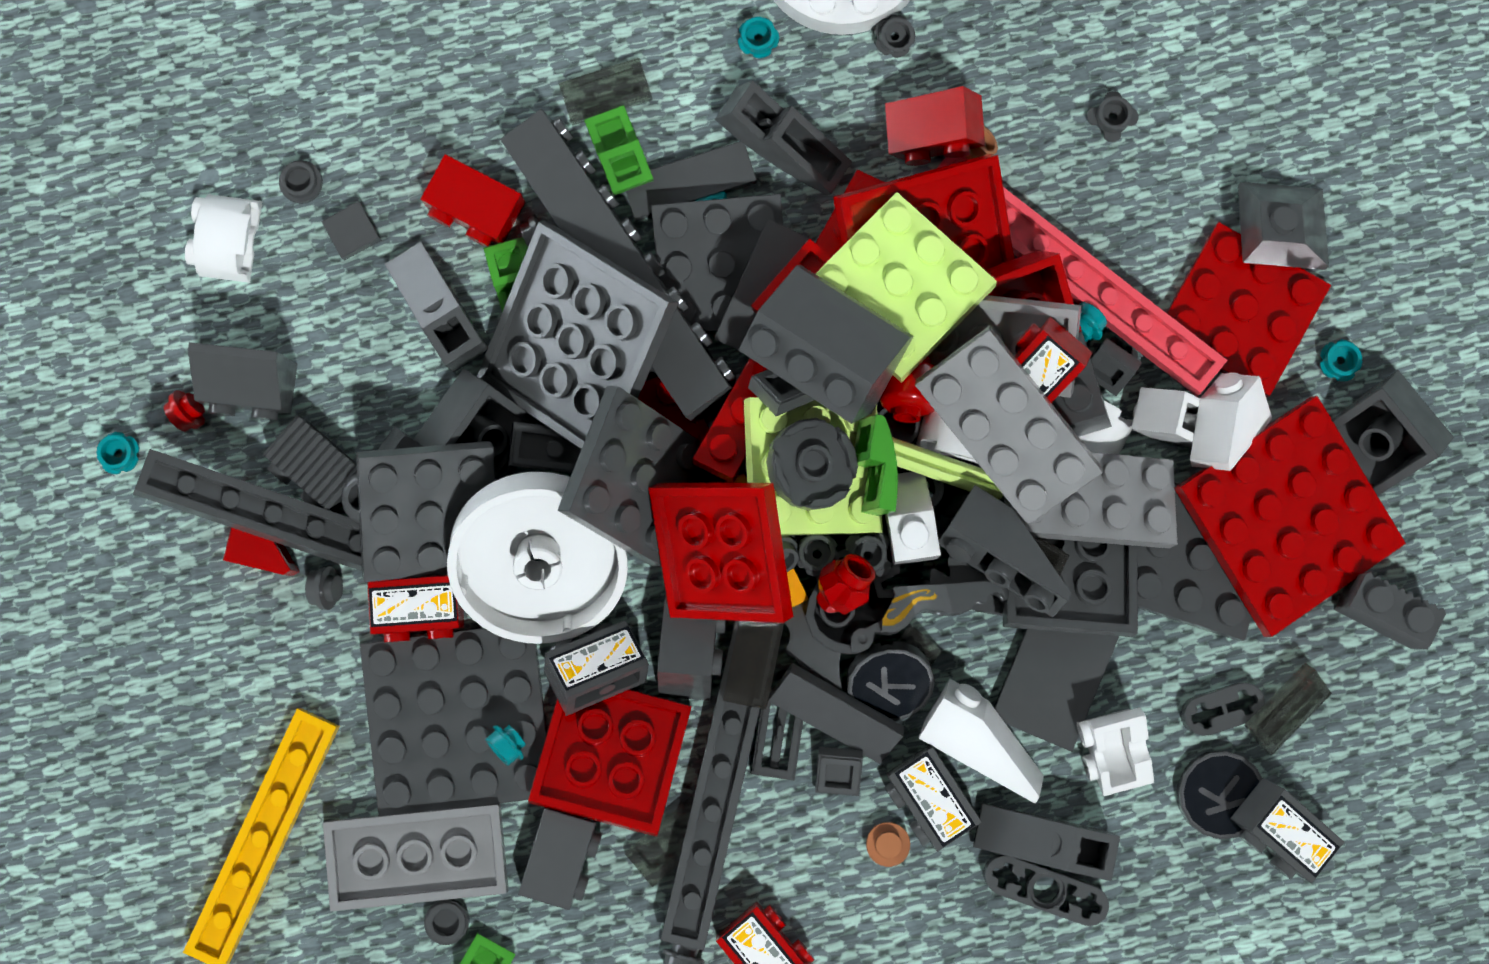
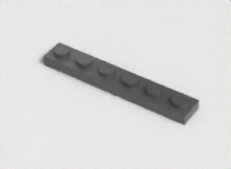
(249, 508)

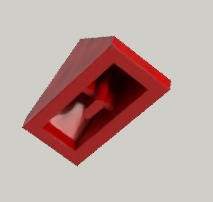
(259, 553)

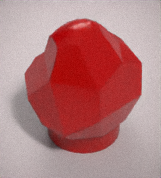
(845, 584)

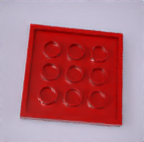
(958, 199)
(1291, 517)

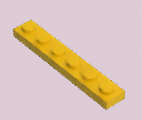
(261, 838)

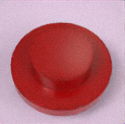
(184, 411)

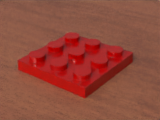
(1245, 309)
(721, 551)
(612, 760)

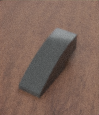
(783, 138)

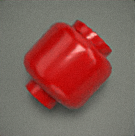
(905, 399)

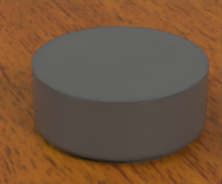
(446, 921)

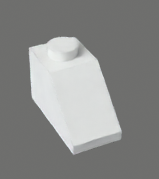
(1166, 415)
(1228, 420)
(913, 525)

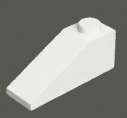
(976, 735)

